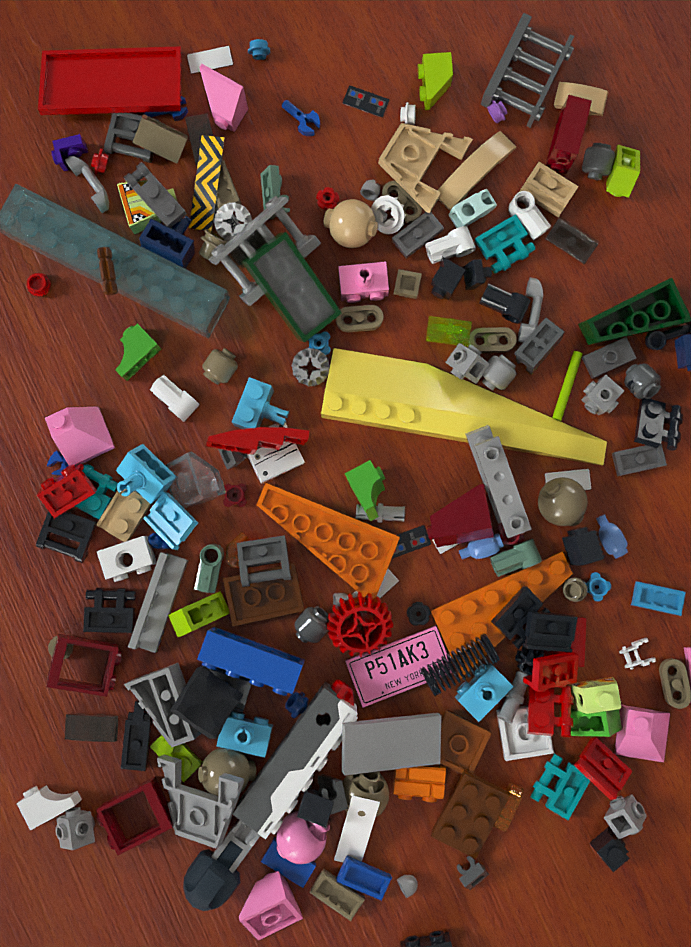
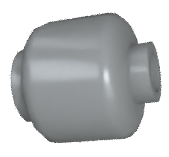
(499, 373)

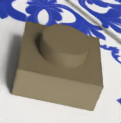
(407, 284)

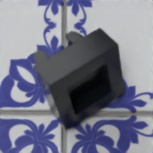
(475, 274)

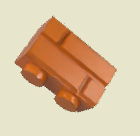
(420, 782)

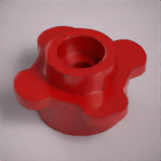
(100, 162)

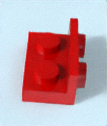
(65, 490)
(553, 671)

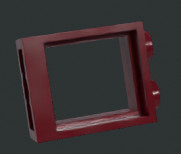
(568, 134)
(108, 679)
(159, 805)

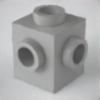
(467, 363)
(602, 396)
(625, 816)
(75, 829)

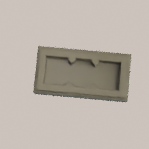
(226, 190)
(336, 895)

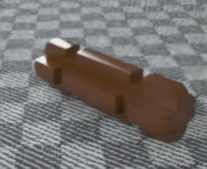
(107, 271)

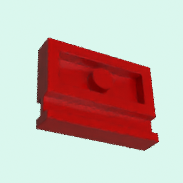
(603, 768)

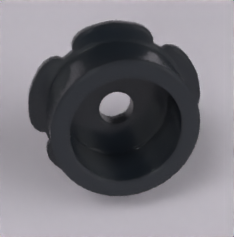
(418, 607)

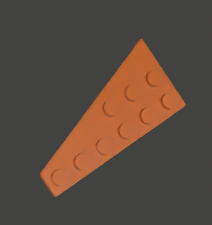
(344, 544)
(472, 613)

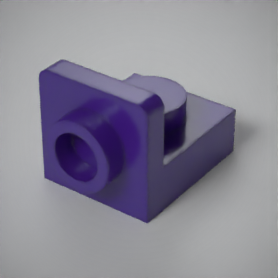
(68, 147)

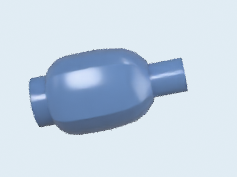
(611, 537)
(482, 548)

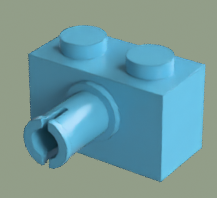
(256, 406)
(145, 474)
(483, 691)
(245, 734)

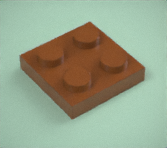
(461, 742)

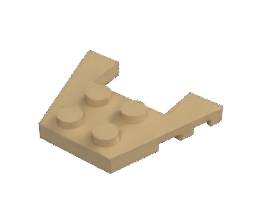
(412, 153)

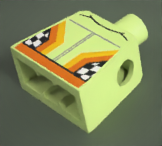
(136, 210)
(596, 694)

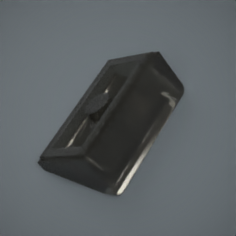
(572, 240)

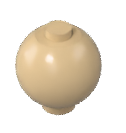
(351, 223)

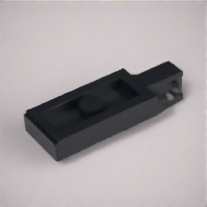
(136, 739)

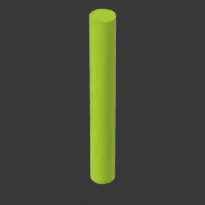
(567, 385)

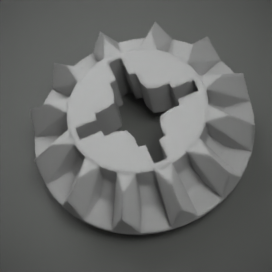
(318, 360)

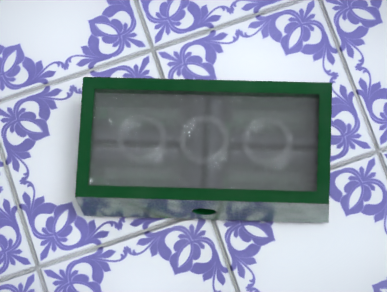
(292, 287)

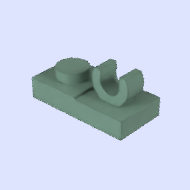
(271, 186)

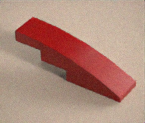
(249, 439)

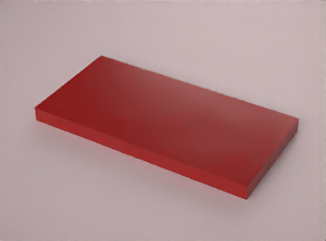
(110, 80)

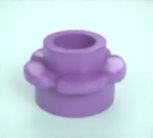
(497, 111)

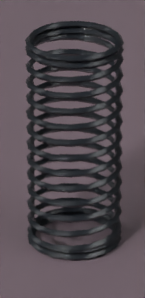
(486, 644)

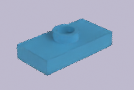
(658, 598)

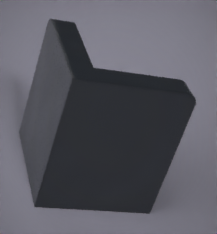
(315, 808)

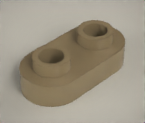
(403, 198)
(359, 318)
(491, 339)
(675, 682)

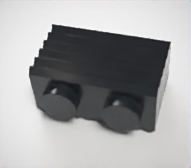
(582, 546)

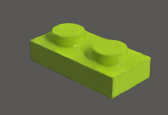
(190, 761)

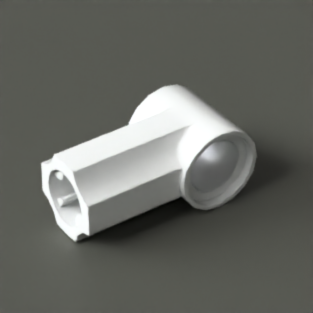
(531, 217)
(456, 243)
(178, 401)

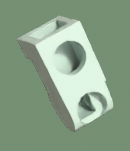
(472, 208)

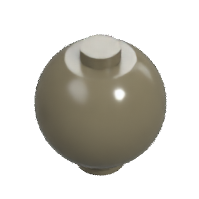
(563, 502)
(225, 761)
(367, 786)

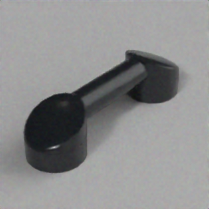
(656, 339)

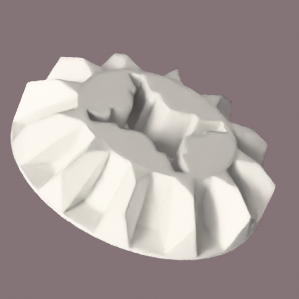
(386, 203)
(226, 212)

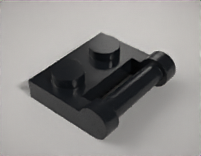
(70, 527)

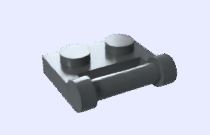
(125, 127)
(261, 553)

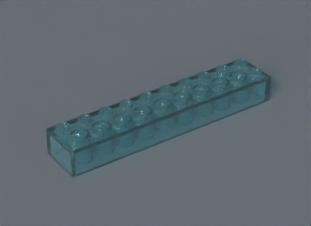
(138, 271)

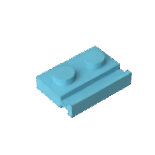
(170, 520)

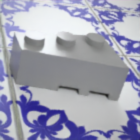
(157, 694)

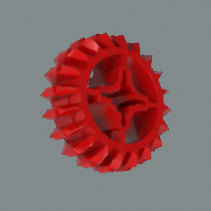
(343, 634)

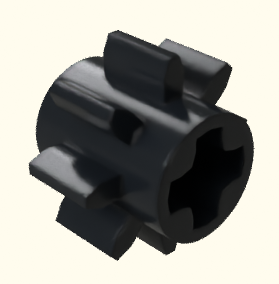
(525, 659)

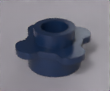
(296, 704)

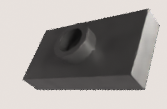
(608, 357)

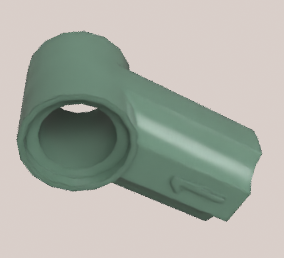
(520, 556)
(209, 570)

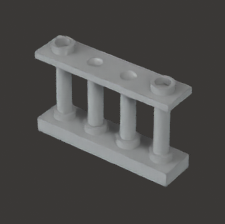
(304, 244)
(498, 481)

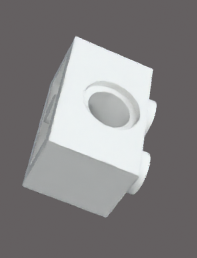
(112, 558)

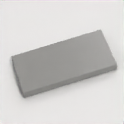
(391, 743)

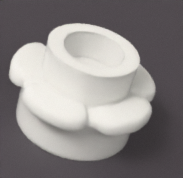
(408, 114)

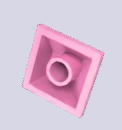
(225, 99)
(80, 433)
(642, 733)
(270, 907)

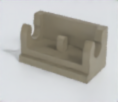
(160, 138)

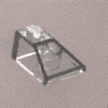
(195, 480)

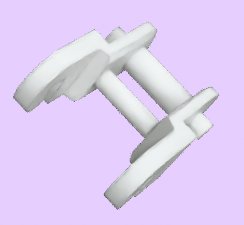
(634, 647)

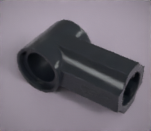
(510, 305)

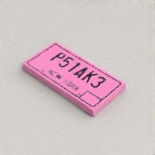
(395, 666)

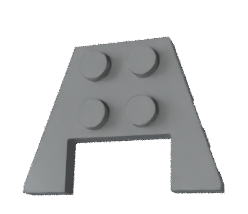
(196, 812)

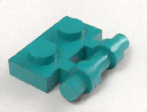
(501, 237)
(98, 502)
(567, 791)

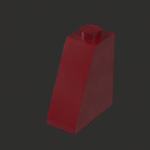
(462, 519)

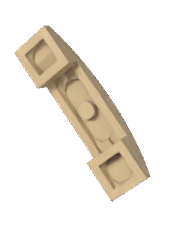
(475, 169)

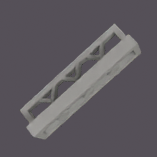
(158, 602)

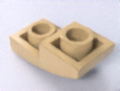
(595, 94)

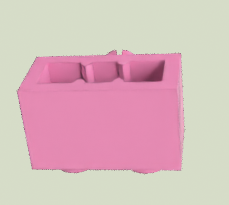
(363, 281)

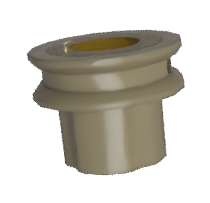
(211, 241)

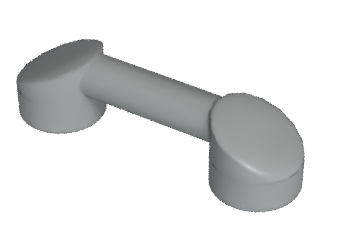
(78, 167)
(535, 290)

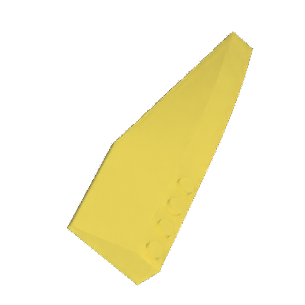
(440, 405)

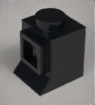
(446, 279)
(610, 849)

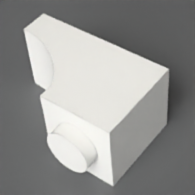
(43, 804)

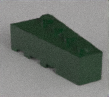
(644, 312)

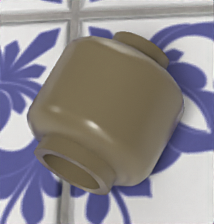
(220, 366)

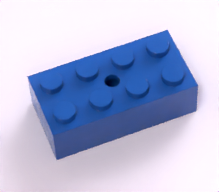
(251, 660)

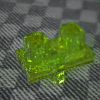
(448, 331)

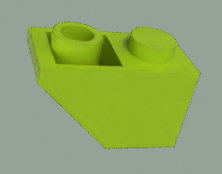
(436, 76)

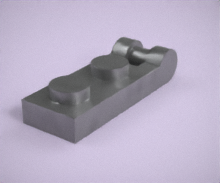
(155, 196)

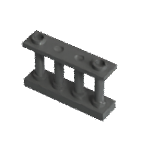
(514, 52)

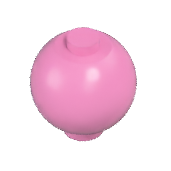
(300, 839)

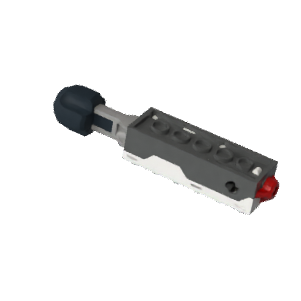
(273, 792)

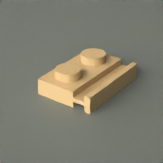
(549, 189)
(124, 515)

